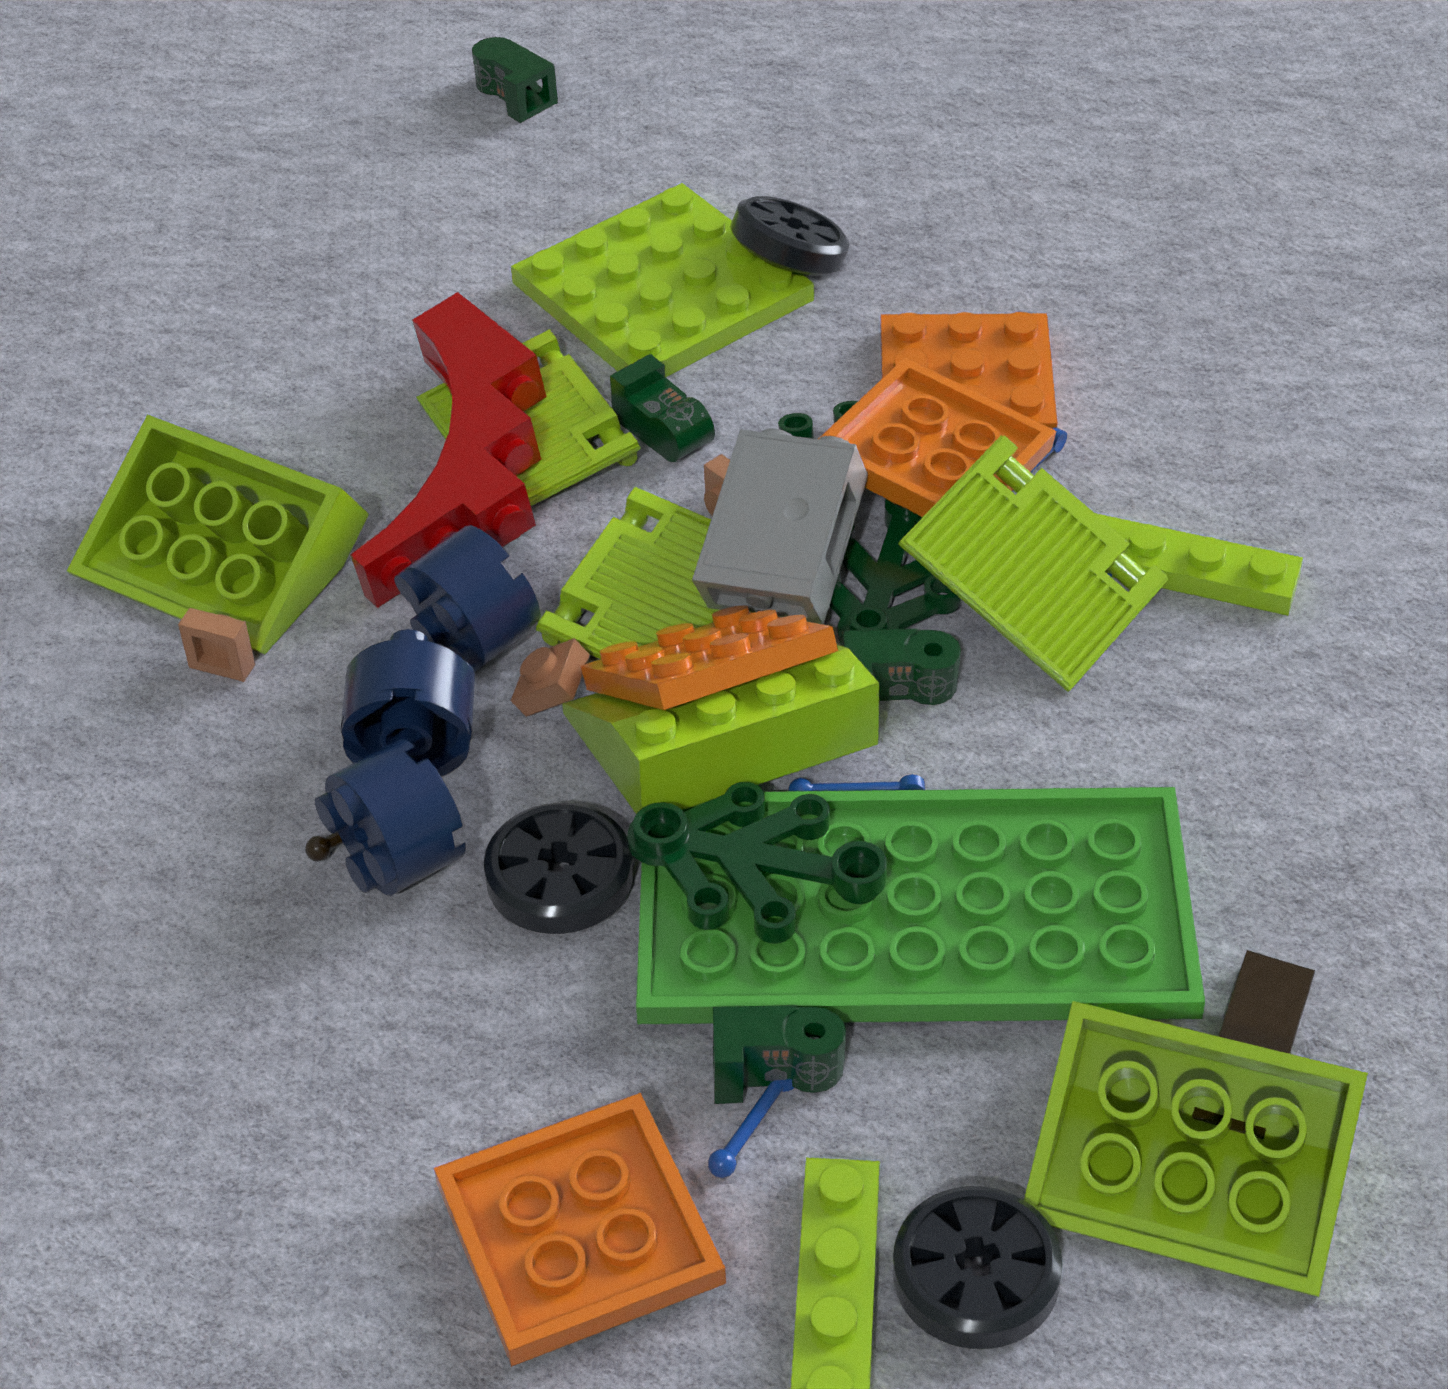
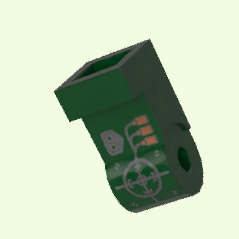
(512, 73)
(659, 410)
(908, 662)
(774, 1044)

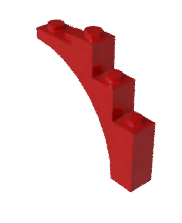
(485, 449)

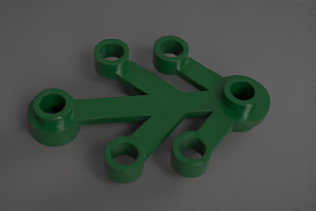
(888, 579)
(673, 838)

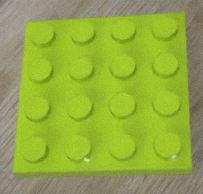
(660, 283)

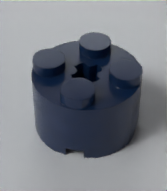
(468, 597)
(410, 694)
(391, 819)

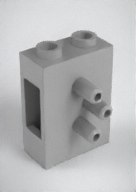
(781, 524)

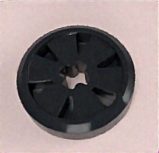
(789, 235)
(563, 901)
(971, 1308)

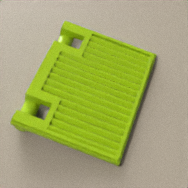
(560, 423)
(1033, 563)
(634, 579)

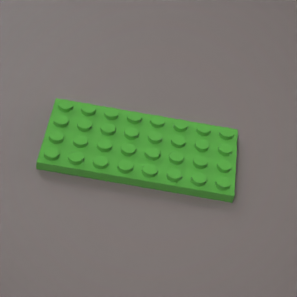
(984, 914)

